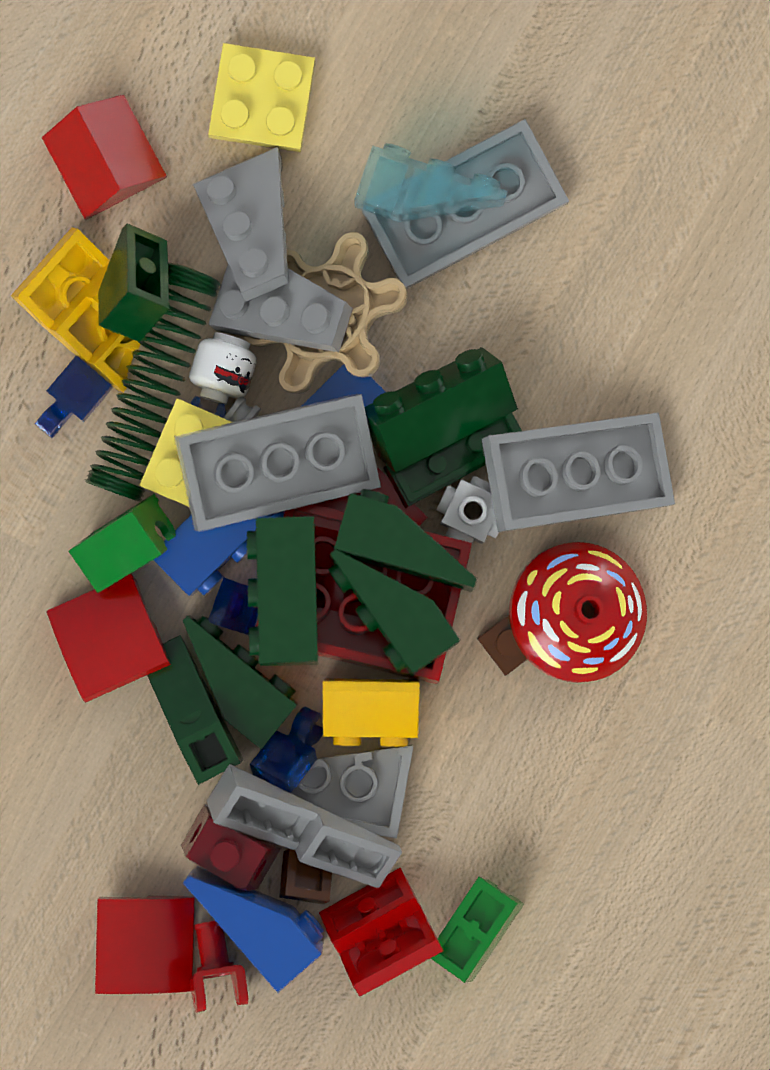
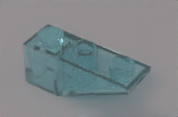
(414, 190)

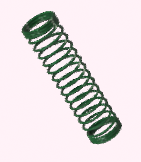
(178, 276)

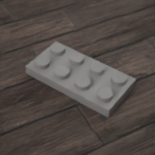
(435, 243)
(277, 462)
(577, 471)

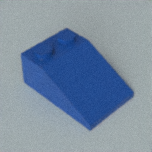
(264, 928)

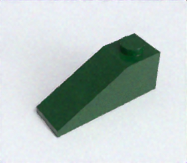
(390, 539)

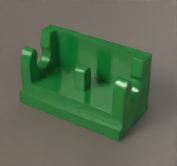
(123, 544)
(476, 929)

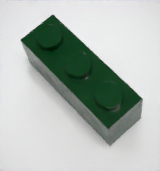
(439, 408)
(283, 591)

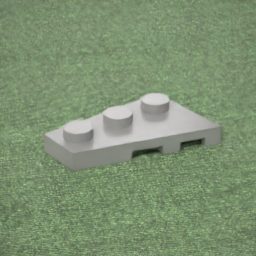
(248, 221)
(289, 314)
(361, 787)

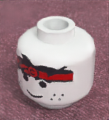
(223, 368)

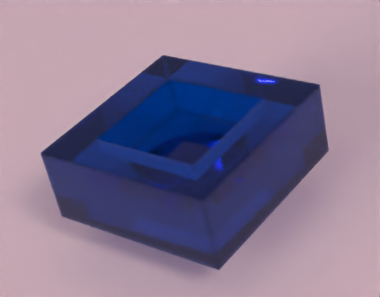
(232, 607)

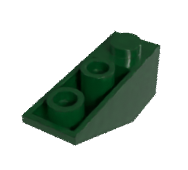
(405, 618)
(242, 692)
(193, 714)

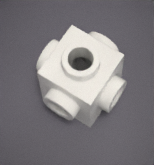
(453, 506)

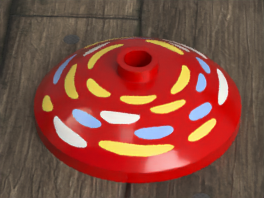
(550, 619)

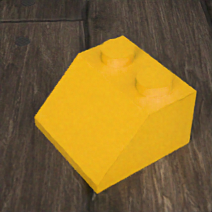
(370, 710)

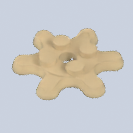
(369, 301)

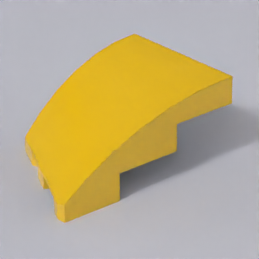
(65, 302)

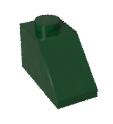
(135, 284)

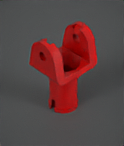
(215, 964)

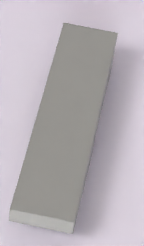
(314, 833)

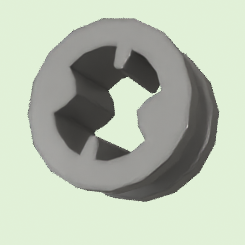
(240, 411)

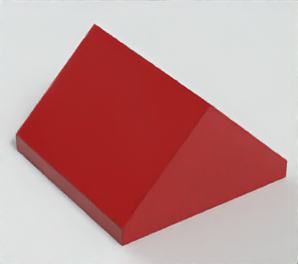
(103, 154)

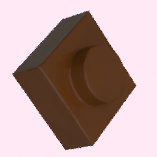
(502, 646)
(303, 881)

